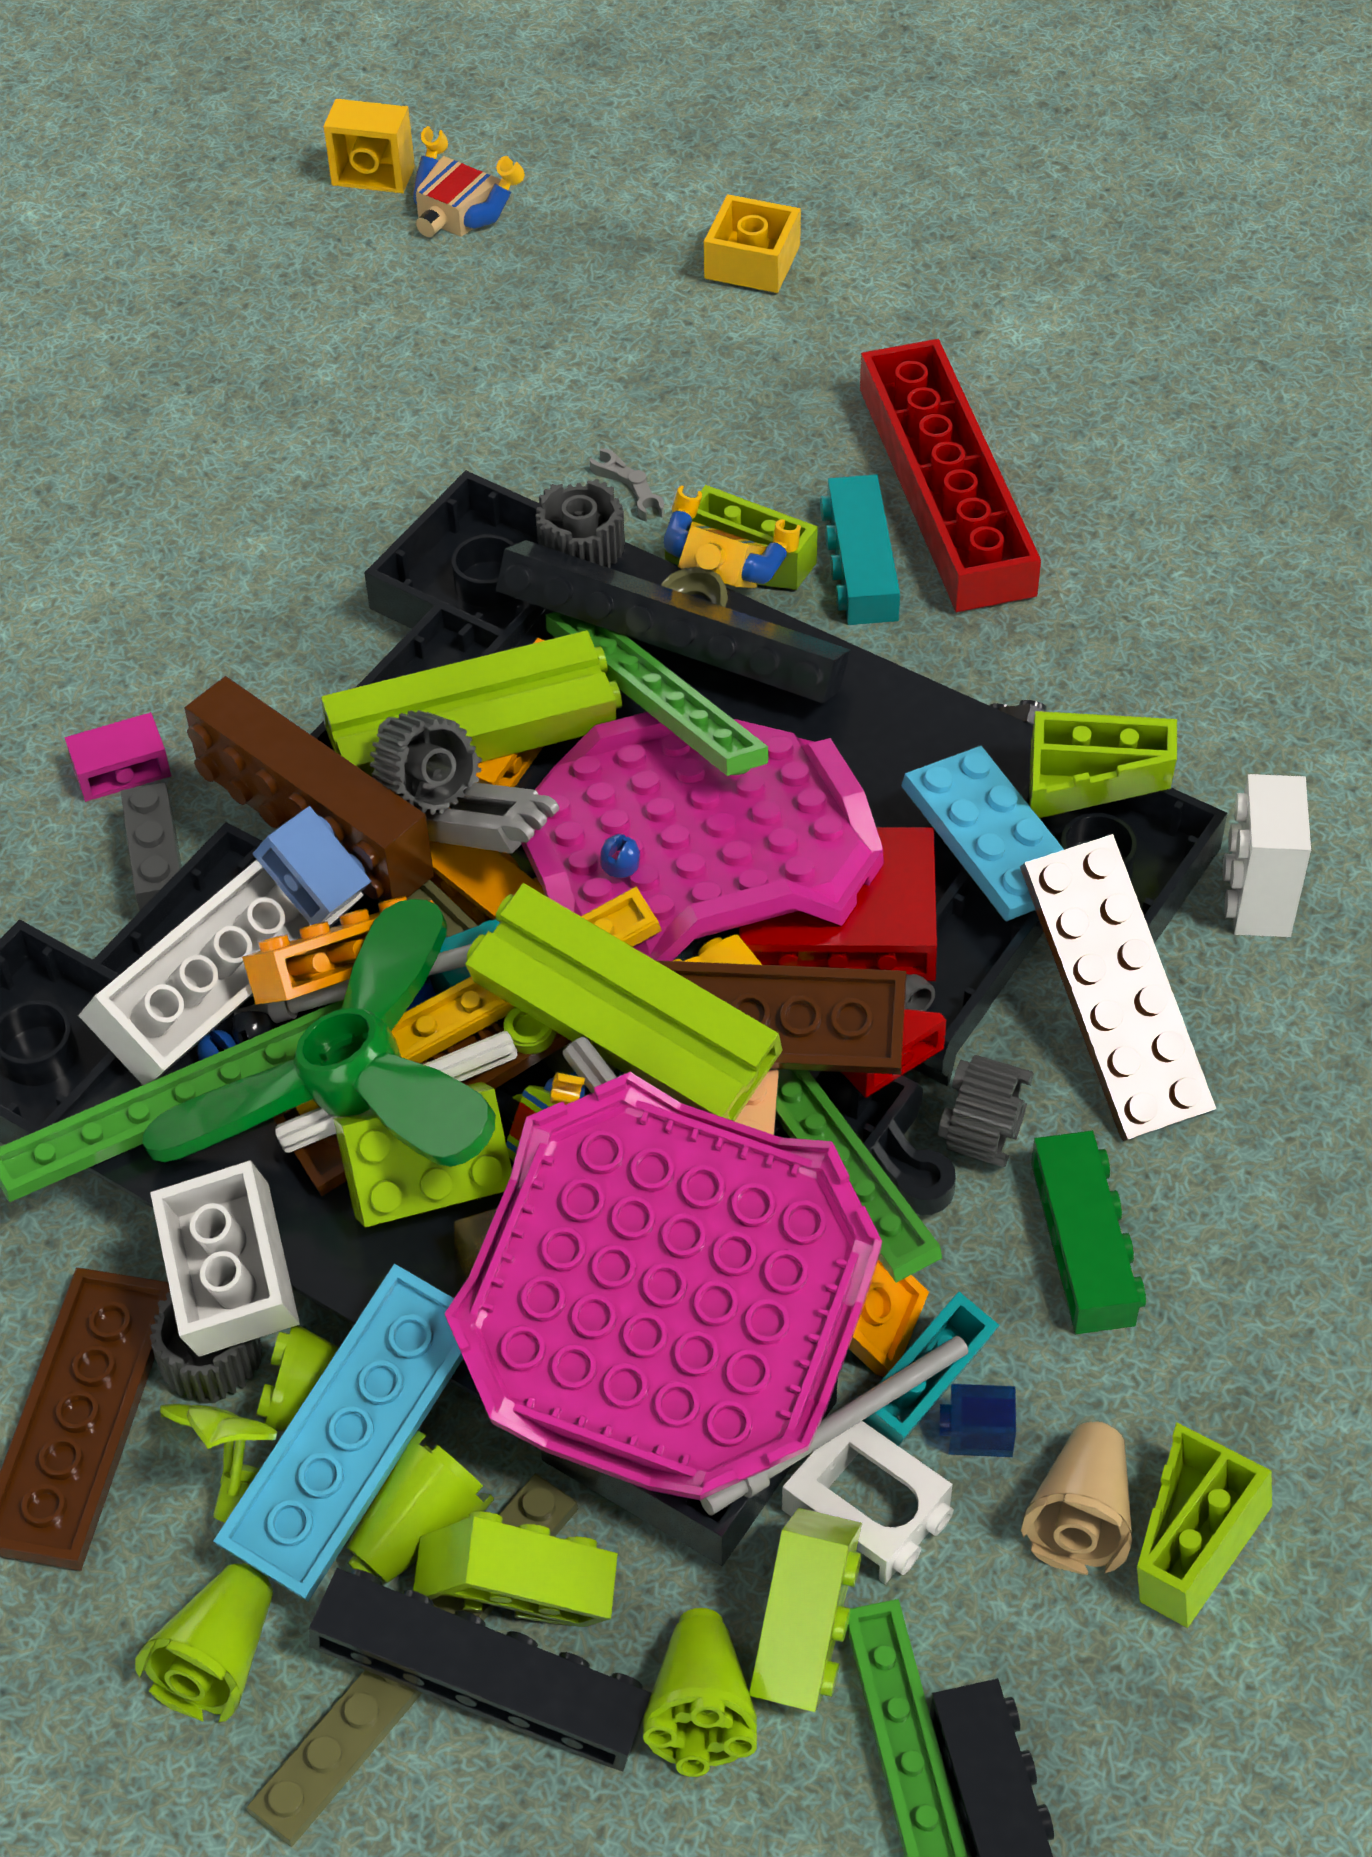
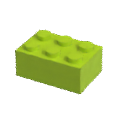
(396, 1182)

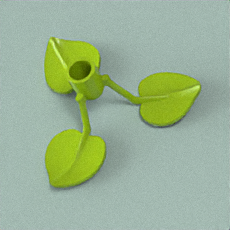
(218, 1427)

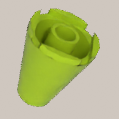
(417, 1498)
(209, 1645)

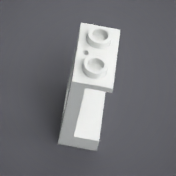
(888, 1547)

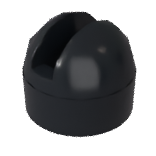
(249, 1025)

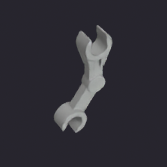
(635, 479)

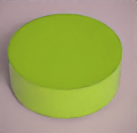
(528, 1033)

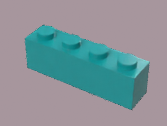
(862, 550)

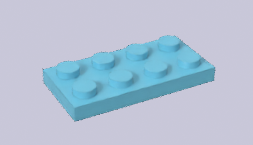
(983, 824)

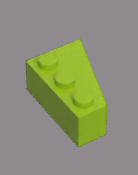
(757, 524)
(1098, 759)
(1200, 1523)
(518, 1570)
(806, 1610)

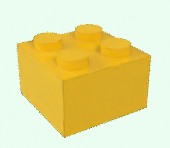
(369, 145)
(752, 243)

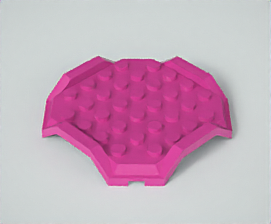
(708, 842)
(665, 1290)

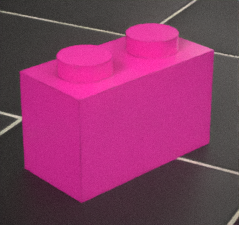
(118, 756)

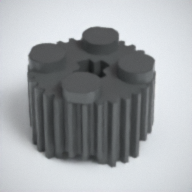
(582, 522)
(425, 760)
(985, 1109)
(203, 1376)

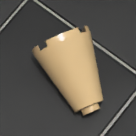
(1083, 1504)

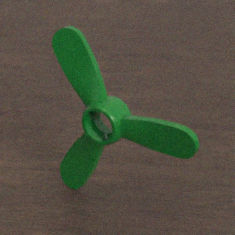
(352, 1061)

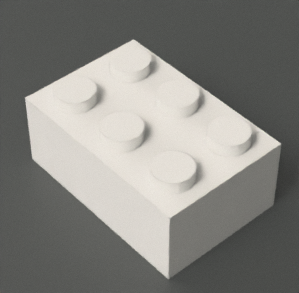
(1267, 855)
(224, 1259)

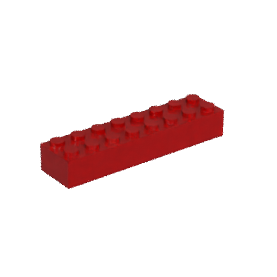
(949, 476)

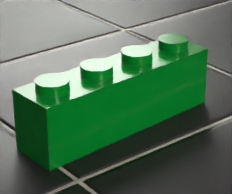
(1086, 1232)

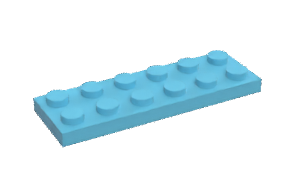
(346, 1436)

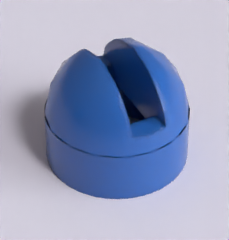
(627, 860)
(209, 1044)

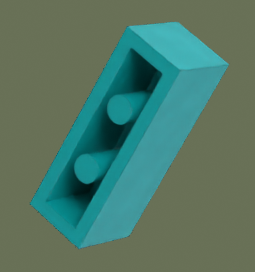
(959, 1319)

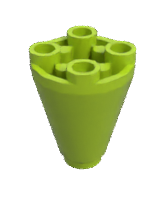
(301, 1362)
(700, 1699)

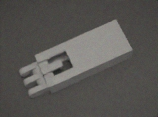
(492, 818)

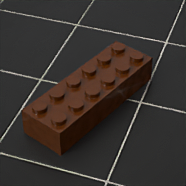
(285, 770)

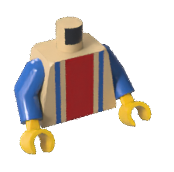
(457, 195)

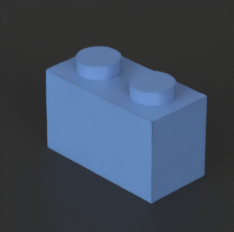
(312, 866)

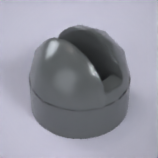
(919, 993)

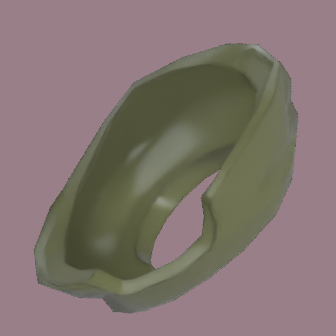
(700, 582)

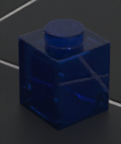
(979, 1420)

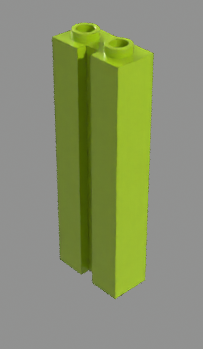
(500, 699)
(623, 1003)

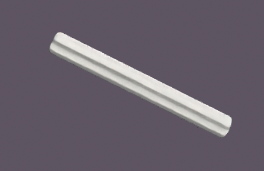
(458, 1064)

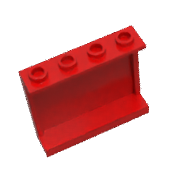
(886, 929)

